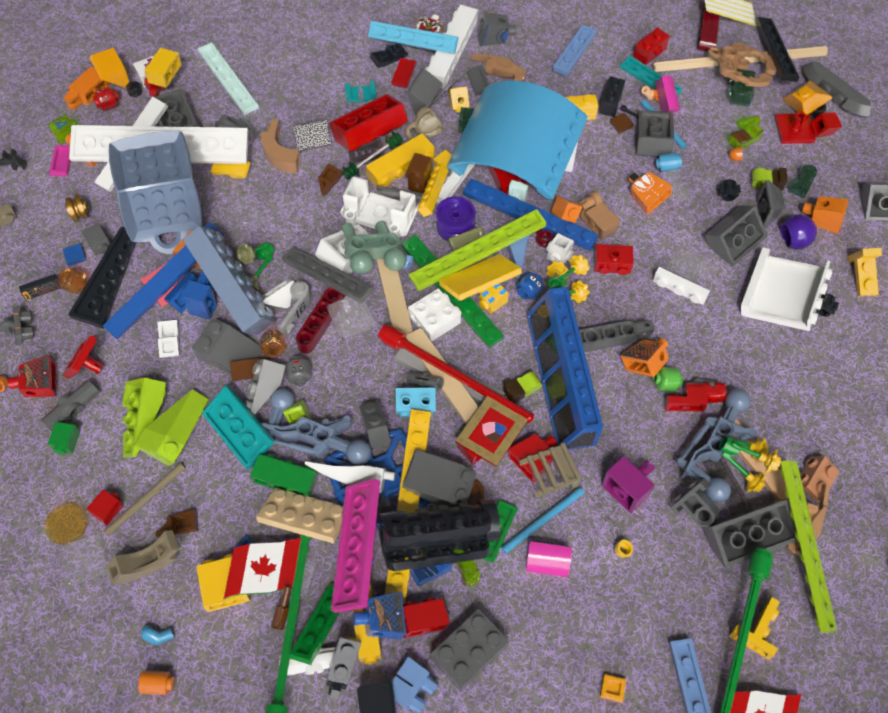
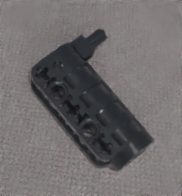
(436, 533)

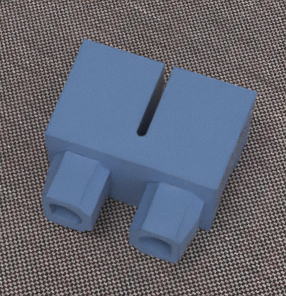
(416, 677)

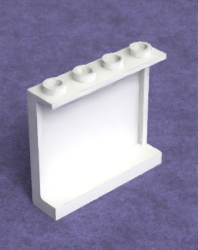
(785, 291)

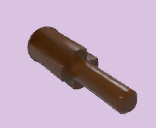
(281, 610)

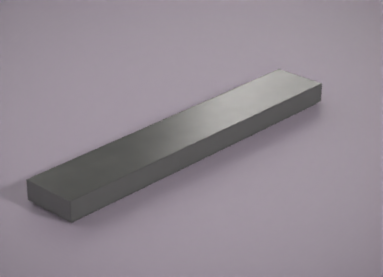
(328, 275)

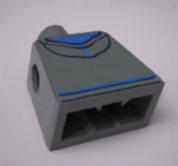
(494, 29)

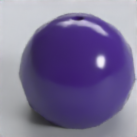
(798, 231)

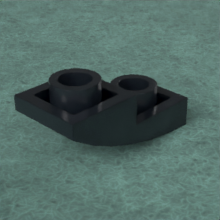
(389, 55)

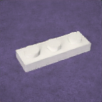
(681, 286)

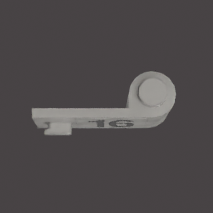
(301, 300)

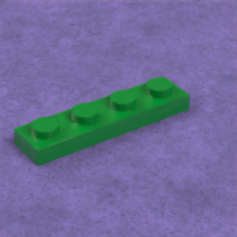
(315, 630)

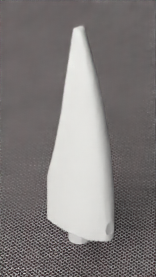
(353, 474)

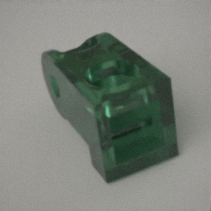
(805, 179)

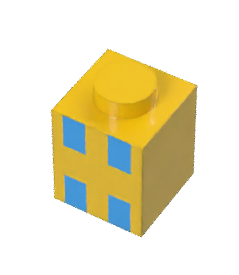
(493, 298)

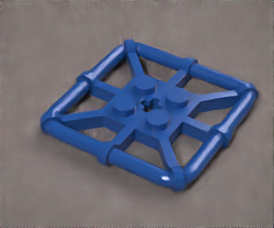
(385, 461)

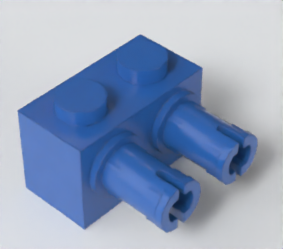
(199, 297)

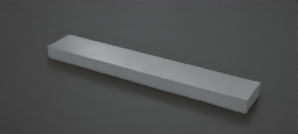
(412, 362)

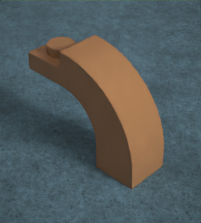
(278, 156)

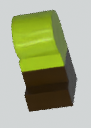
(778, 177)
(522, 387)

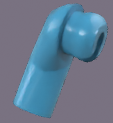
(154, 637)

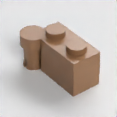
(598, 216)

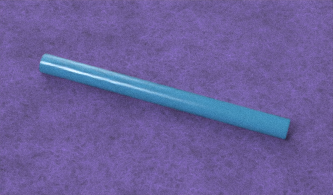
(542, 520)

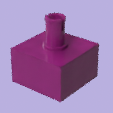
(629, 483)

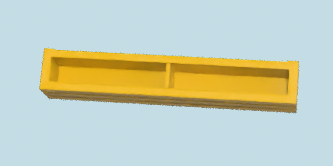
(432, 190)

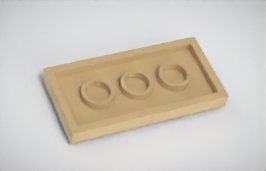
(302, 515)

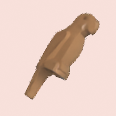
(501, 66)
(817, 516)

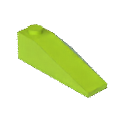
(143, 400)
(171, 430)

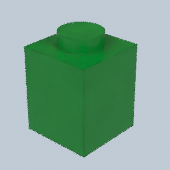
(63, 438)

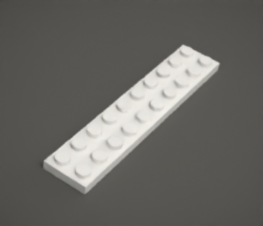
(204, 144)

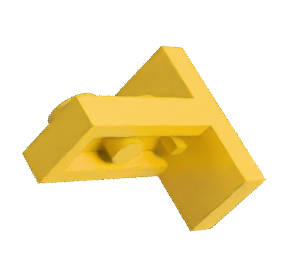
(866, 271)
(761, 630)

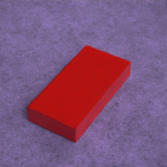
(403, 73)

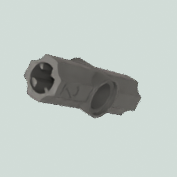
(70, 404)

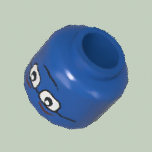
(530, 286)

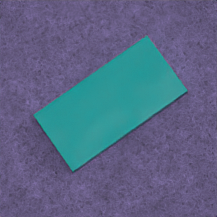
(238, 427)

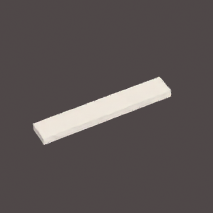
(148, 117)

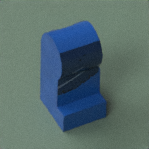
(427, 574)

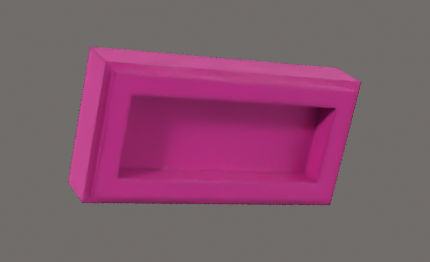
(60, 161)

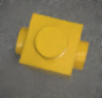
(454, 94)

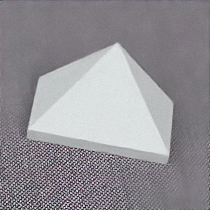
(279, 295)

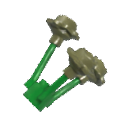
(247, 253)

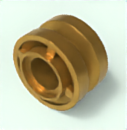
(76, 207)

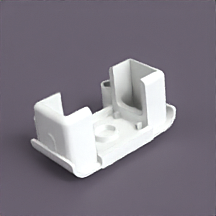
(370, 208)

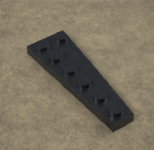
(101, 289)

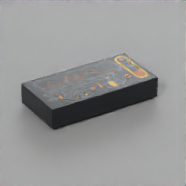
(39, 287)

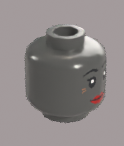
(298, 370)

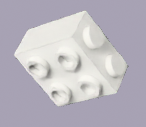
(435, 314)

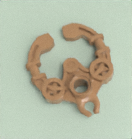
(732, 58)

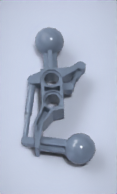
(736, 402)
(357, 451)

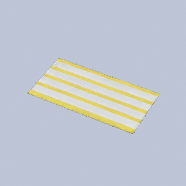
(733, 9)

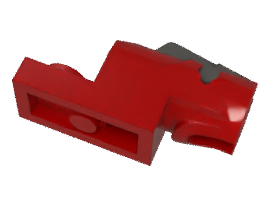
(697, 396)

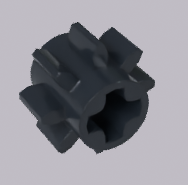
(729, 190)
(828, 306)

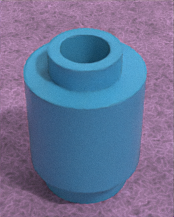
(669, 162)

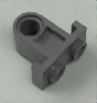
(695, 502)

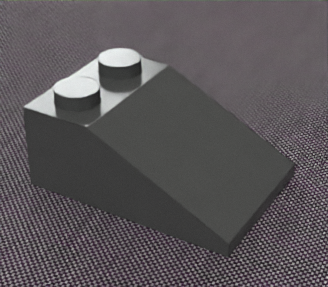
(655, 133)
(223, 344)
(438, 479)

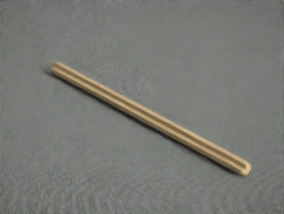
(711, 61)

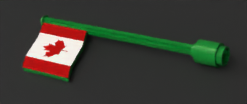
(268, 569)
(753, 701)

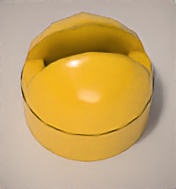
(626, 545)

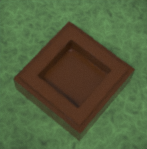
(621, 123)

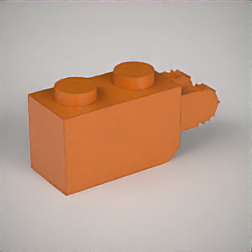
(83, 89)

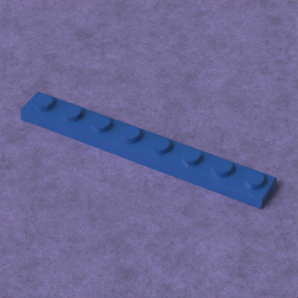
(517, 208)

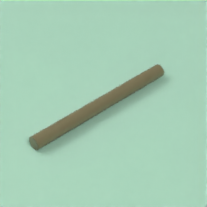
(144, 499)

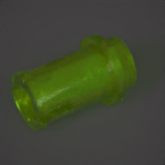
(743, 121)

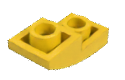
(235, 171)

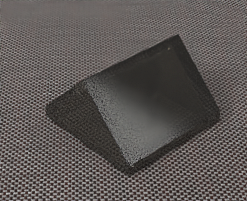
(311, 134)

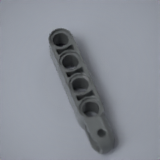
(618, 334)

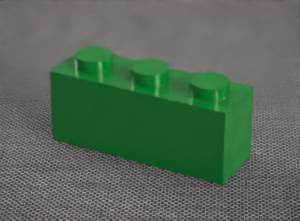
(283, 475)

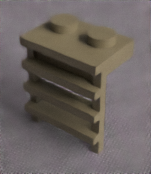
(564, 464)

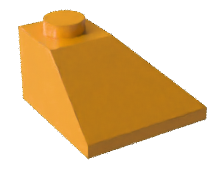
(807, 98)

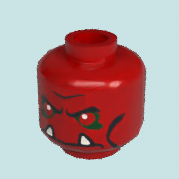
(105, 98)

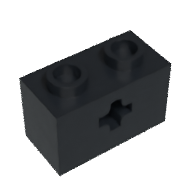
(612, 96)

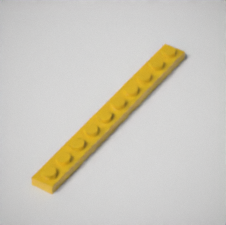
(416, 439)

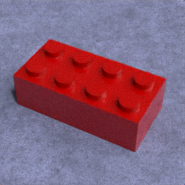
(368, 122)

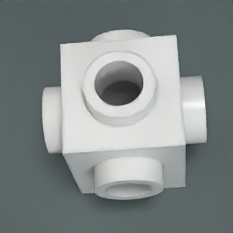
(560, 249)

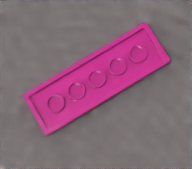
(356, 546)

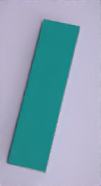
(643, 73)

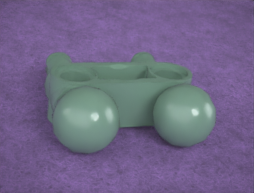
(365, 248)

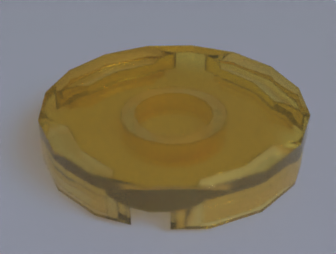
(66, 524)

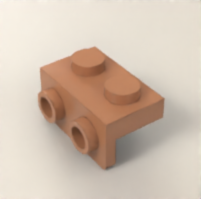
(817, 473)

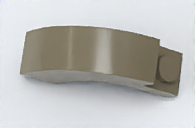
(145, 562)

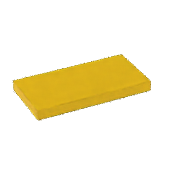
(480, 277)

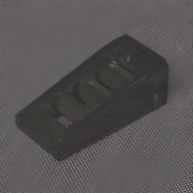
(374, 145)

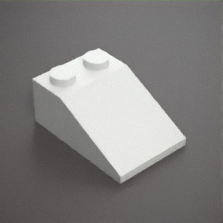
(332, 250)

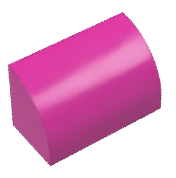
(667, 94)
(548, 559)

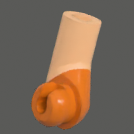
(650, 94)

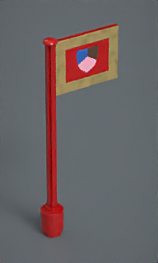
(495, 421)

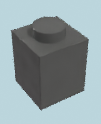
(96, 239)

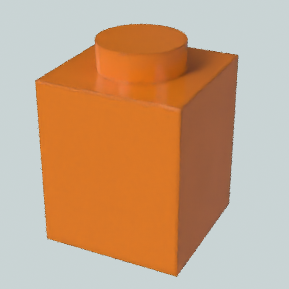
(566, 209)

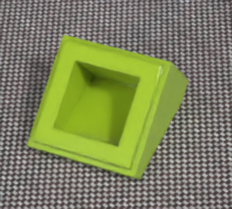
(297, 411)

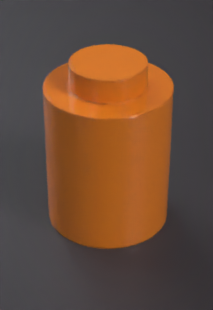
(155, 682)

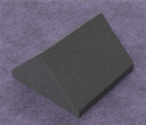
(423, 90)

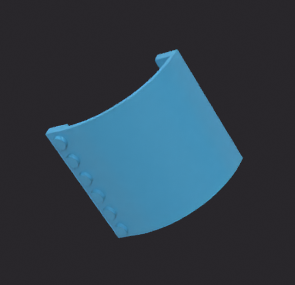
(521, 132)

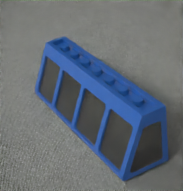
(564, 370)

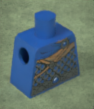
(383, 617)

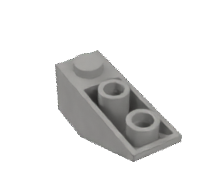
(265, 381)

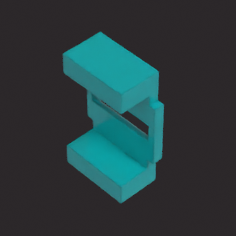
(352, 94)

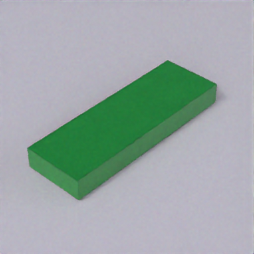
(506, 515)

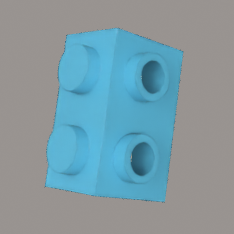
(415, 399)

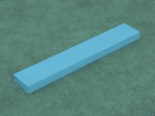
(413, 37)

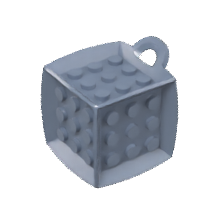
(155, 187)

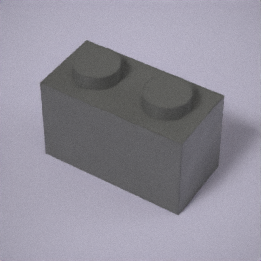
(374, 424)

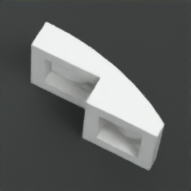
(168, 338)

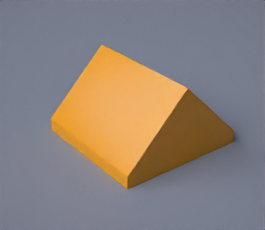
(110, 67)

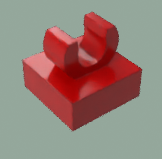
(153, 89)

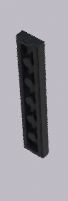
(777, 49)

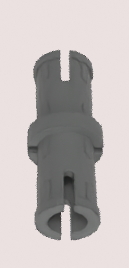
(419, 379)

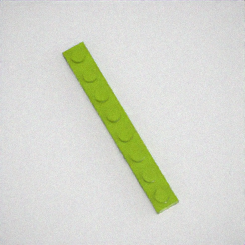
(477, 250)
(809, 550)

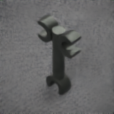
(13, 159)

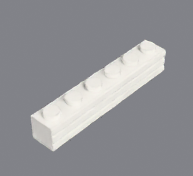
(452, 183)

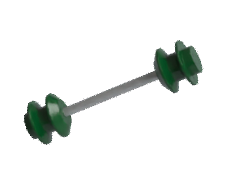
(391, 142)

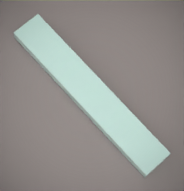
(228, 78)

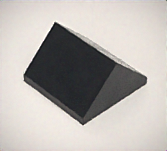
(376, 698)

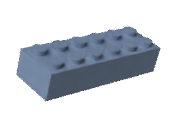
(229, 280)

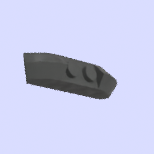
(841, 92)

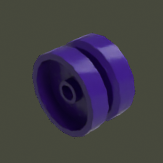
(454, 217)

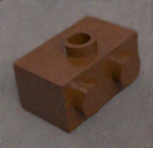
(419, 172)

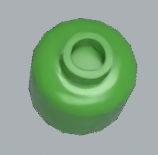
(668, 379)

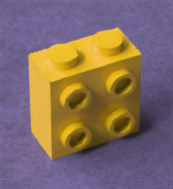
(213, 582)

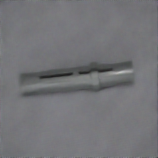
(395, 193)

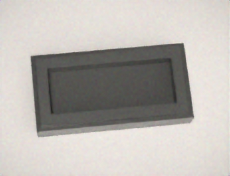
(477, 79)

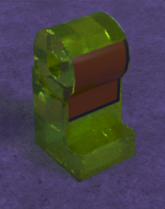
(746, 136)
(469, 572)

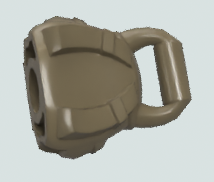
(425, 123)

